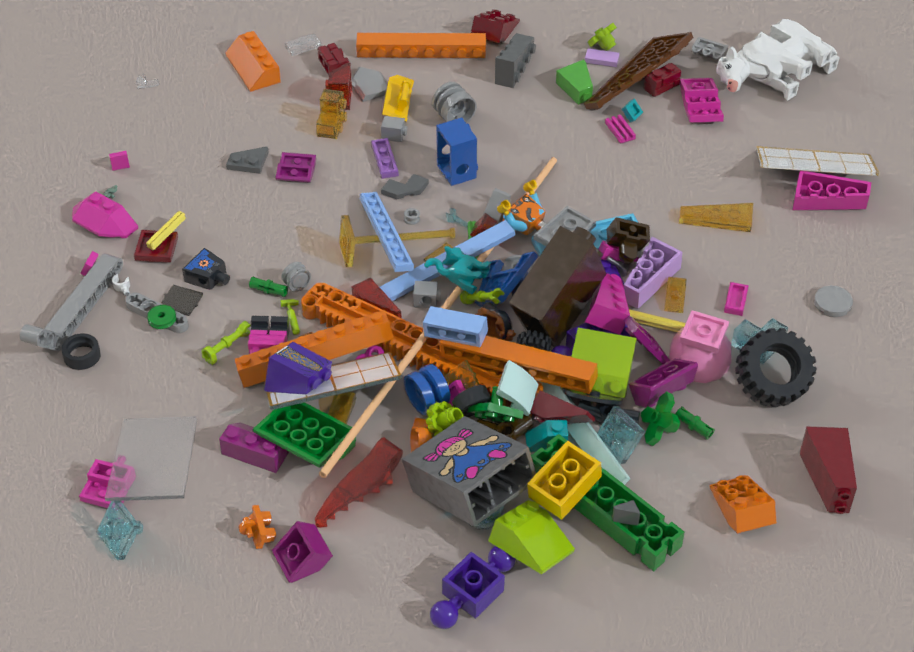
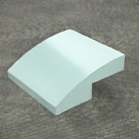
(517, 387)

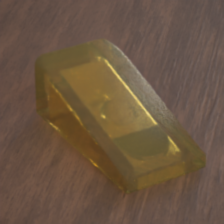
(675, 294)
(342, 406)

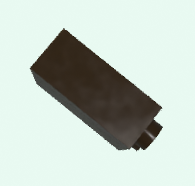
(559, 284)

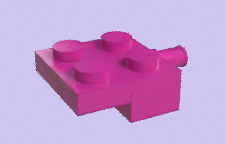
(97, 484)

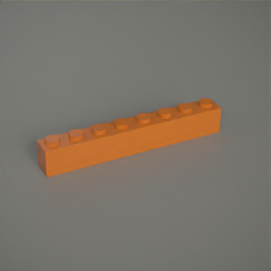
(421, 45)
(327, 343)
(540, 364)

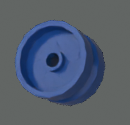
(426, 388)

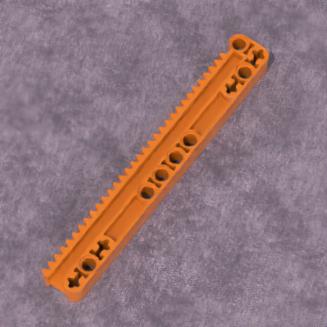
(338, 307)

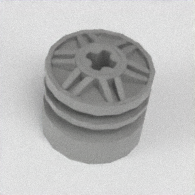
(454, 102)

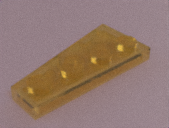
(721, 216)

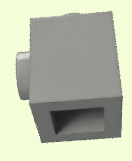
(393, 128)

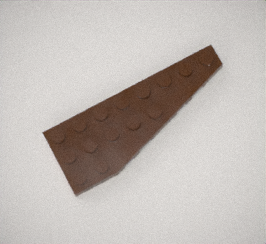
(646, 60)

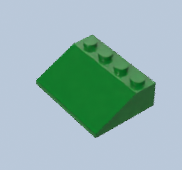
(305, 432)

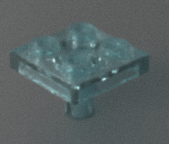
(624, 433)
(121, 526)

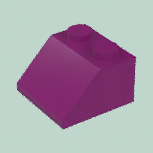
(301, 551)

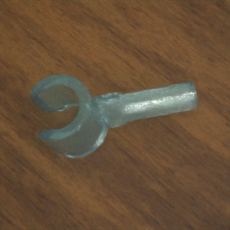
(452, 217)

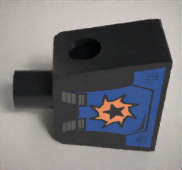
(206, 270)

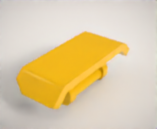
(397, 97)

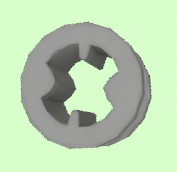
(411, 216)

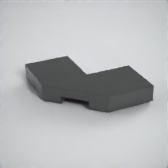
(398, 190)

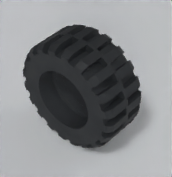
(792, 350)

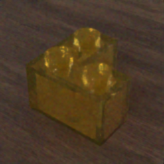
(332, 114)

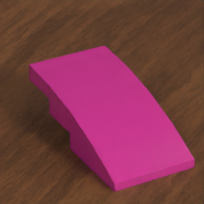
(701, 100)

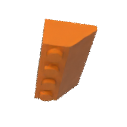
(253, 62)

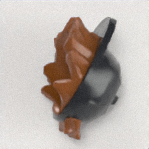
(498, 322)

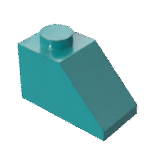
(543, 433)

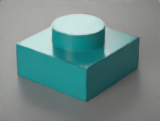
(632, 110)

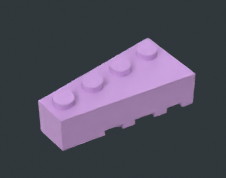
(651, 271)

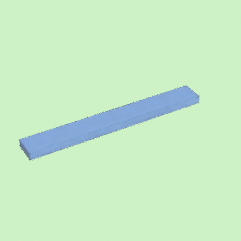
(386, 232)
(472, 247)

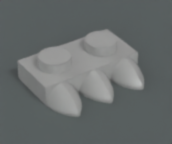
(709, 48)

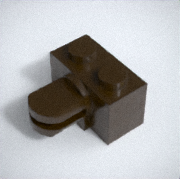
(629, 237)

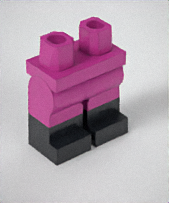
(264, 336)

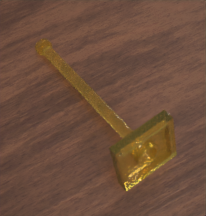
(348, 240)

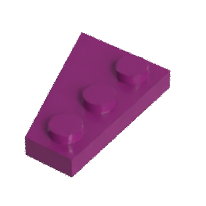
(643, 337)

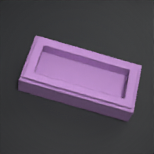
(602, 57)

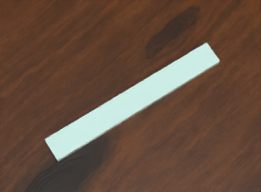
(589, 439)

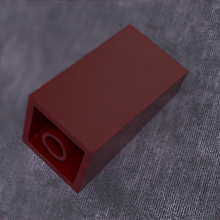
(830, 466)

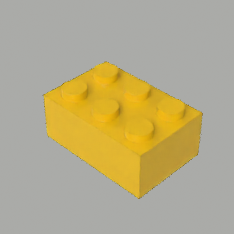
(564, 480)

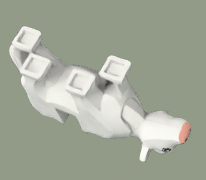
(775, 56)

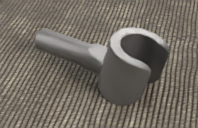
(622, 267)

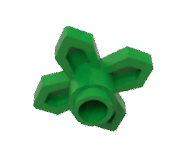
(660, 419)

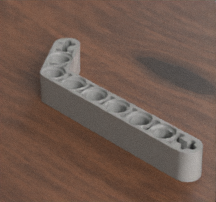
(76, 306)

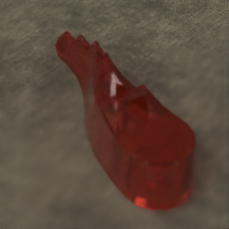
(365, 478)

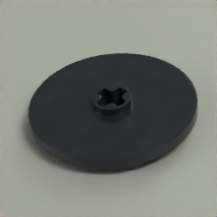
(594, 396)

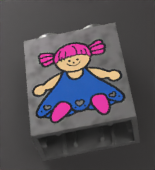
(469, 470)

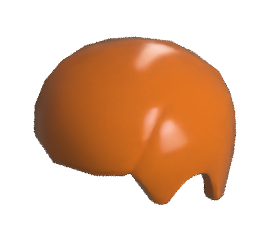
(419, 436)

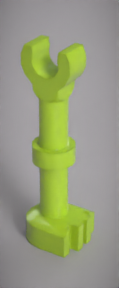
(481, 296)
(209, 353)

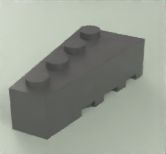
(514, 60)

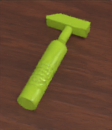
(291, 314)

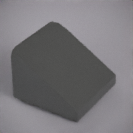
(626, 513)

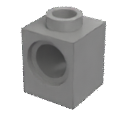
(426, 294)

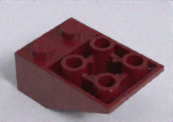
(495, 25)

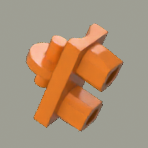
(255, 525)

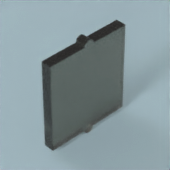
(182, 299)

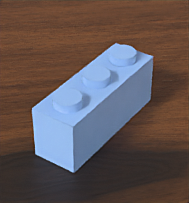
(455, 326)

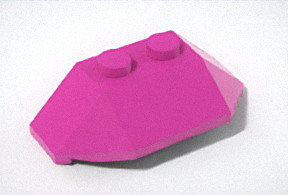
(103, 216)

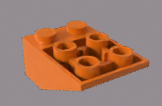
(744, 503)

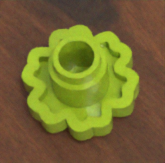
(604, 37)
(442, 416)

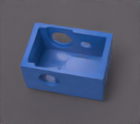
(461, 162)

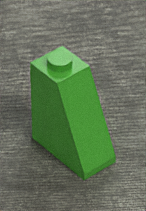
(575, 81)

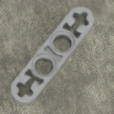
(145, 302)

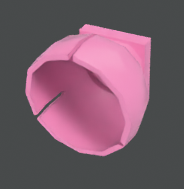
(703, 342)

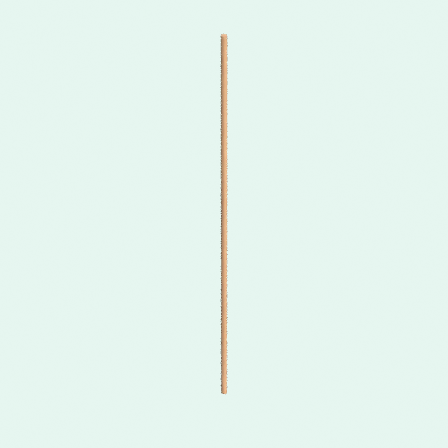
(408, 358)

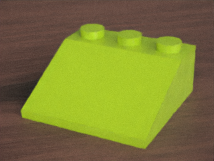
(613, 359)
(531, 537)

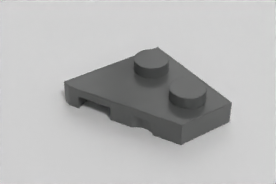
(248, 160)

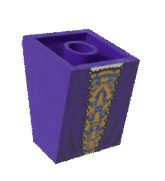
(296, 370)

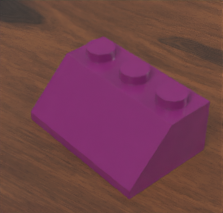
(668, 377)
(246, 446)

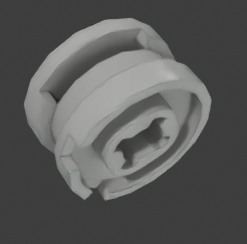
(296, 276)

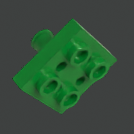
(495, 410)

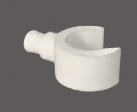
(121, 287)

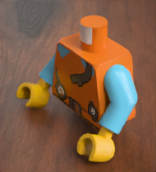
(526, 212)

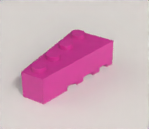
(830, 192)
(609, 305)

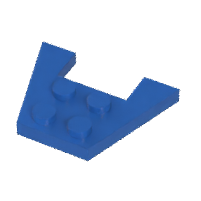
(506, 279)

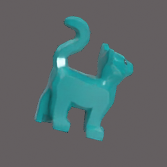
(463, 269)

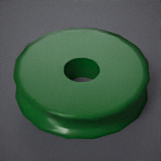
(161, 310)

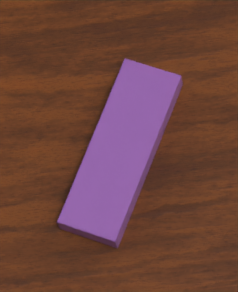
(384, 158)

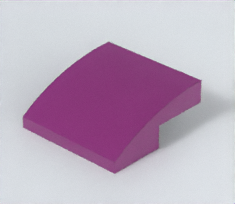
(296, 167)

